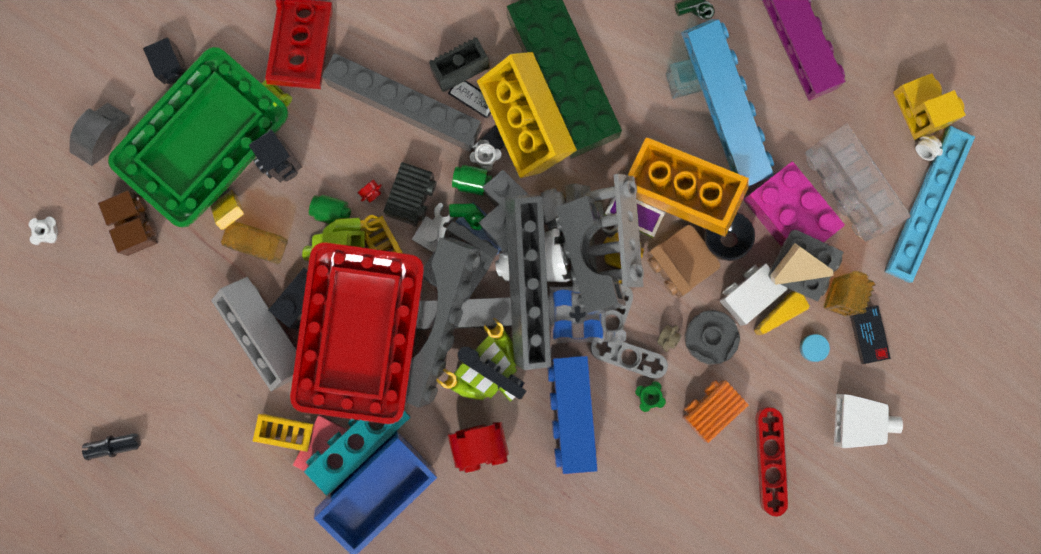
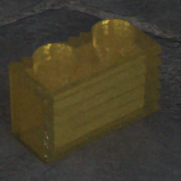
(254, 242)
(849, 294)

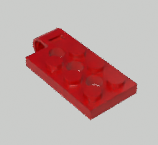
(312, 49)

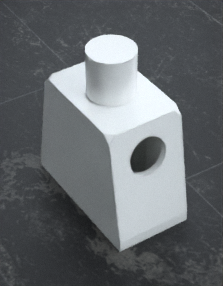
(863, 422)

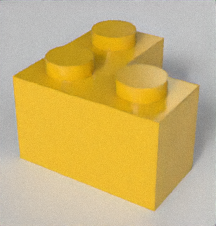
(926, 107)

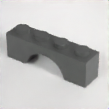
(579, 223)

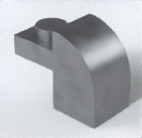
(93, 132)

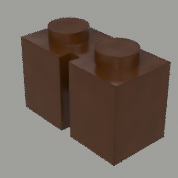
(131, 228)

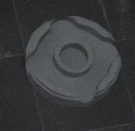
(712, 337)

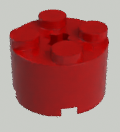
(478, 446)

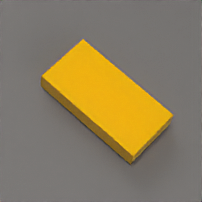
(226, 210)

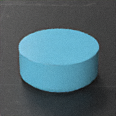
(814, 348)

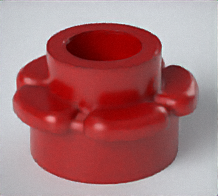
(370, 191)

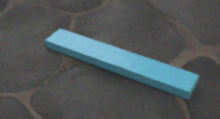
(929, 205)

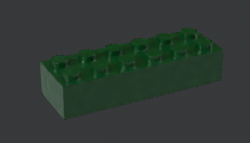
(571, 78)

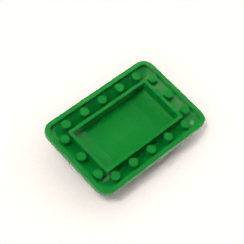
(197, 137)

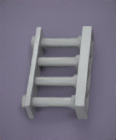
(628, 229)

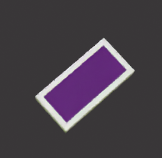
(648, 217)

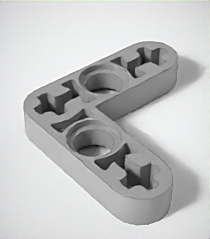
(617, 348)

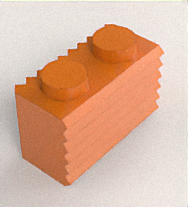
(714, 410)

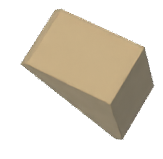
(799, 266)

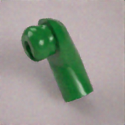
(469, 212)

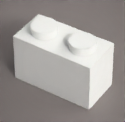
(751, 295)

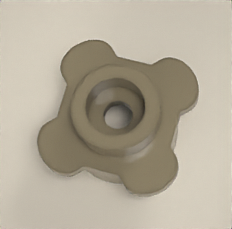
(669, 337)

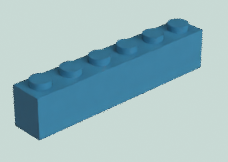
(727, 100)

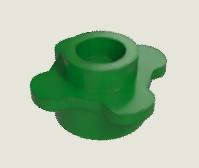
(657, 400)

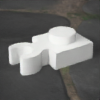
(432, 230)

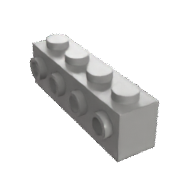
(257, 332)

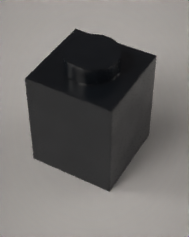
(165, 61)

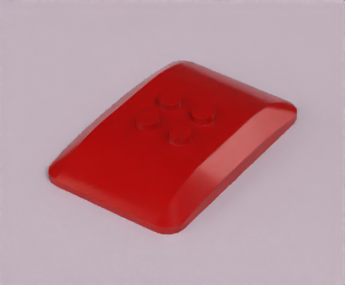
(357, 333)

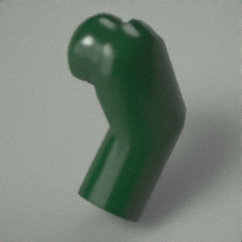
(700, 8)

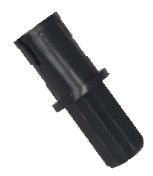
(111, 446)

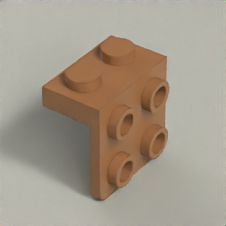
(683, 261)

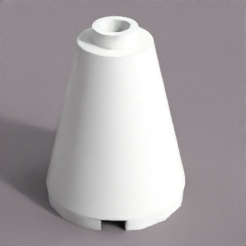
(555, 259)

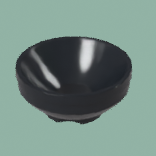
(745, 235)

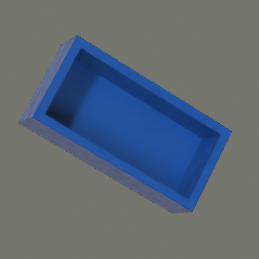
(574, 415)
(375, 494)

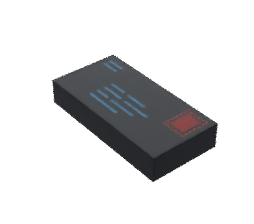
(870, 336)

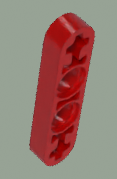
(768, 461)

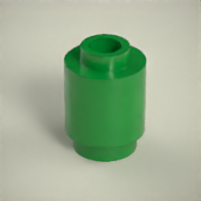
(470, 179)
(328, 209)

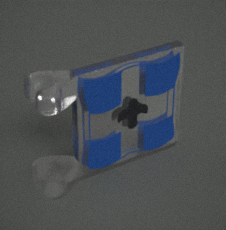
(572, 324)

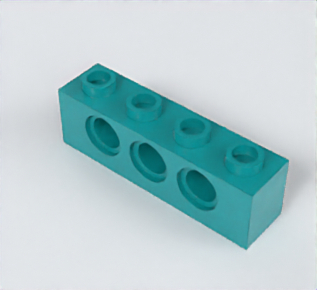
(329, 478)

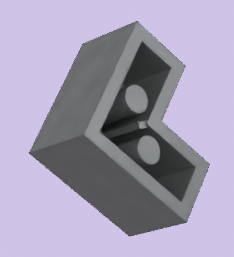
(495, 222)

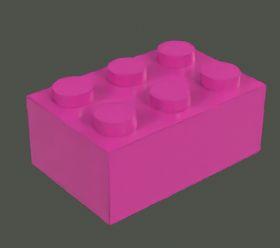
(793, 203)

